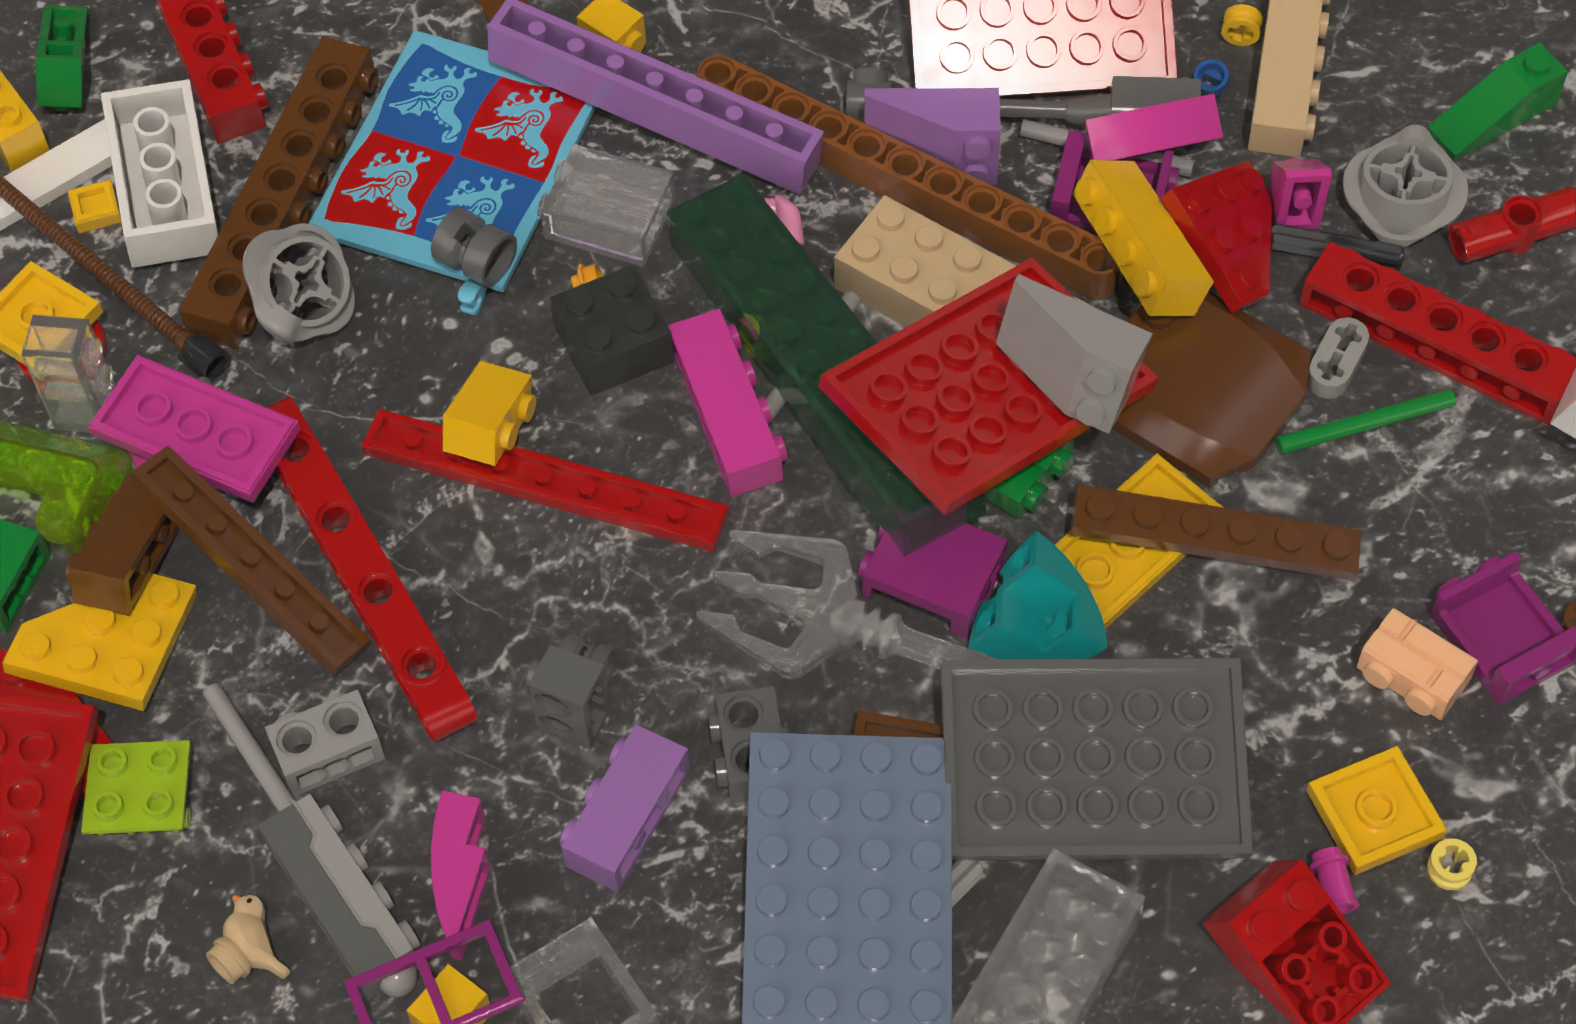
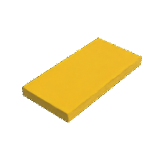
(1125, 572)

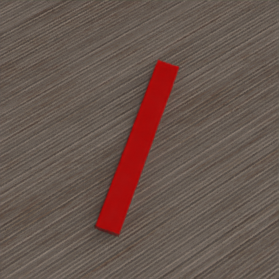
(553, 483)

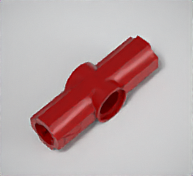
(1514, 226)

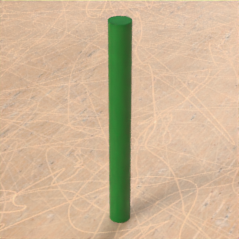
(1365, 421)

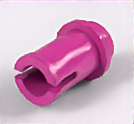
(1331, 870)

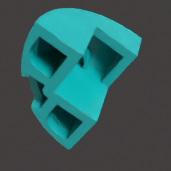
(1039, 609)

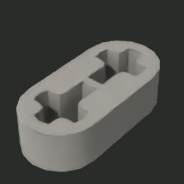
(1345, 361)

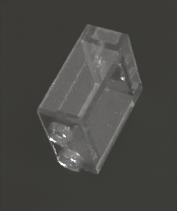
(566, 956)

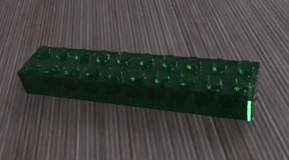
(796, 333)

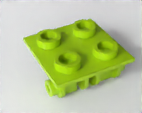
(137, 788)

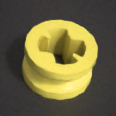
(1444, 878)

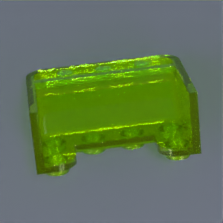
(69, 474)

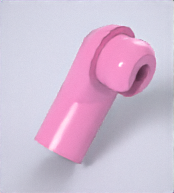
(789, 215)

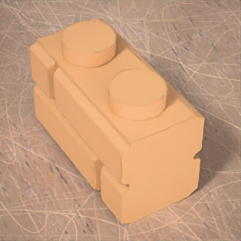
(1416, 665)

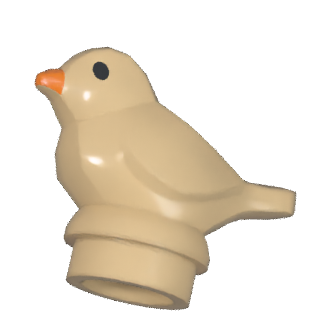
(244, 943)

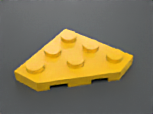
(104, 650)

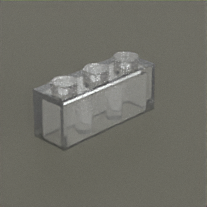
(67, 370)

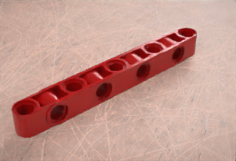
(368, 575)

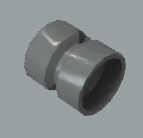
(474, 247)

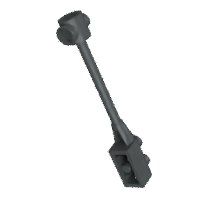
(1124, 95)

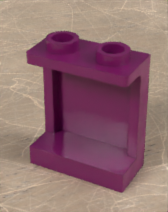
(1073, 163)
(942, 577)
(1504, 628)

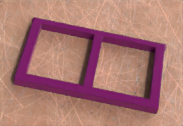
(420, 959)

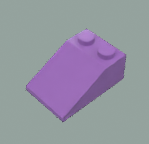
(946, 123)

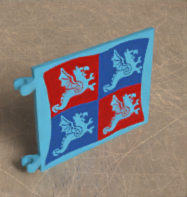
(448, 138)

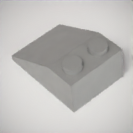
(1072, 351)

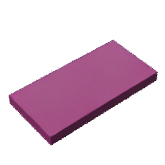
(212, 430)

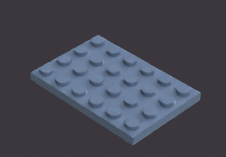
(848, 881)

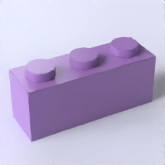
(624, 807)

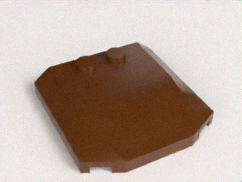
(1219, 390)

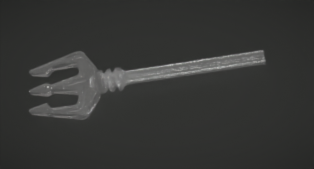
(828, 613)

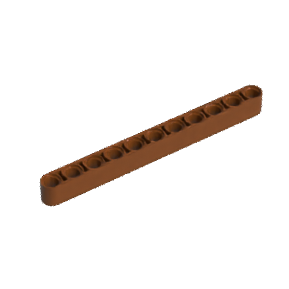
(932, 186)

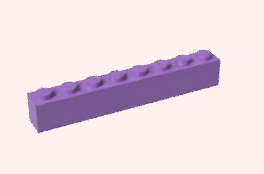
(655, 95)

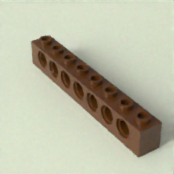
(281, 185)

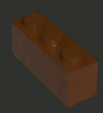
(120, 551)

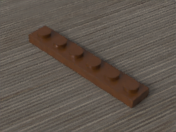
(1216, 532)
(250, 560)

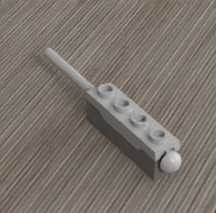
(324, 870)

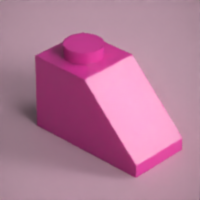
(1299, 192)

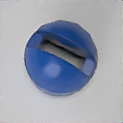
(1216, 74)

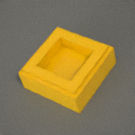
(94, 206)

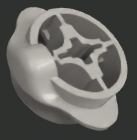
(1410, 159)
(275, 314)

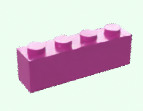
(726, 402)

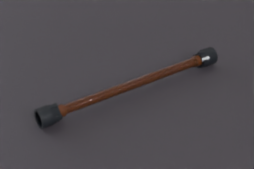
(197, 351)

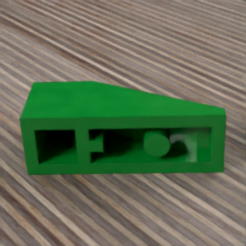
(61, 57)
(1501, 102)

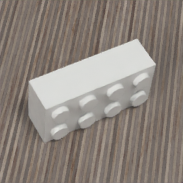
(159, 173)

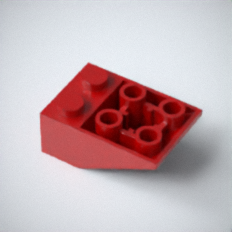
(1297, 946)

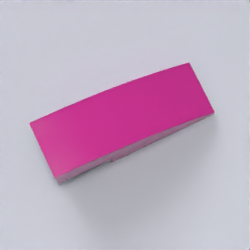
(1153, 128)
(458, 863)

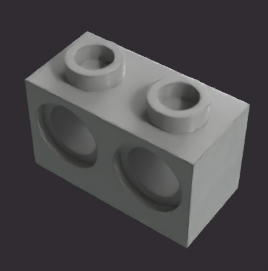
(329, 753)

